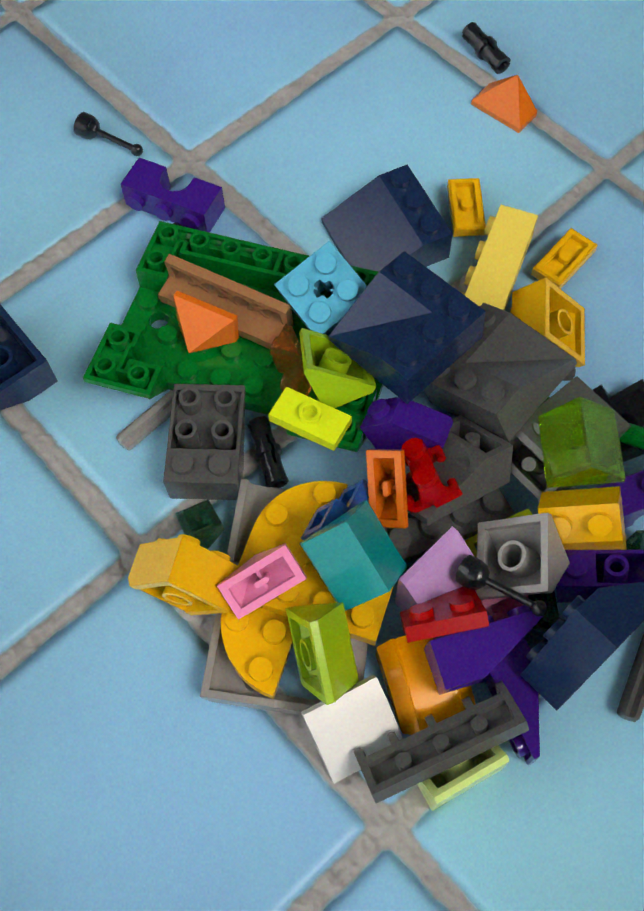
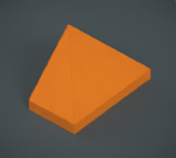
(507, 102)
(204, 324)
(387, 486)

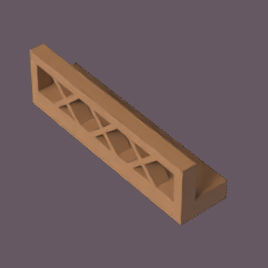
(258, 314)

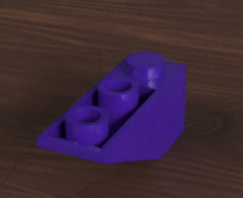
(598, 569)
(471, 655)
(525, 696)

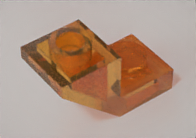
(288, 360)

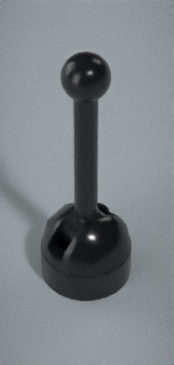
(89, 127)
(475, 575)

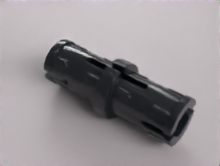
(486, 48)
(267, 452)

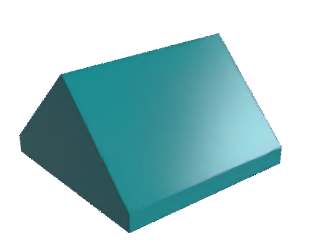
(355, 557)

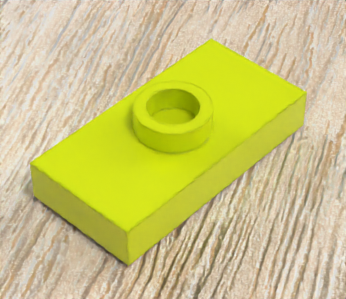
(310, 418)

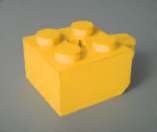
(182, 574)

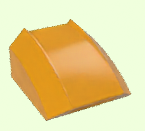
(413, 685)

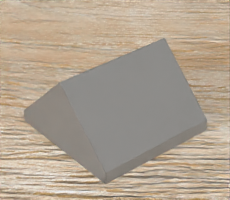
(521, 554)

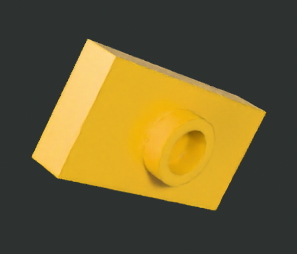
(466, 207)
(564, 258)

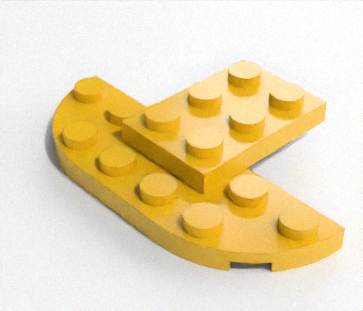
(262, 639)

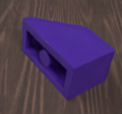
(394, 422)

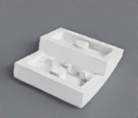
(354, 721)

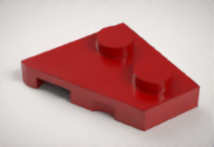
(444, 615)

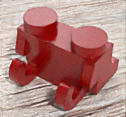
(425, 476)

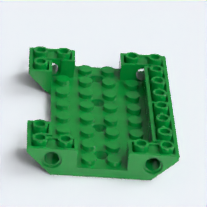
(153, 359)

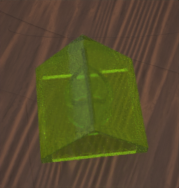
(580, 445)

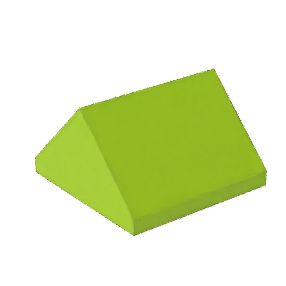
(331, 372)
(323, 649)

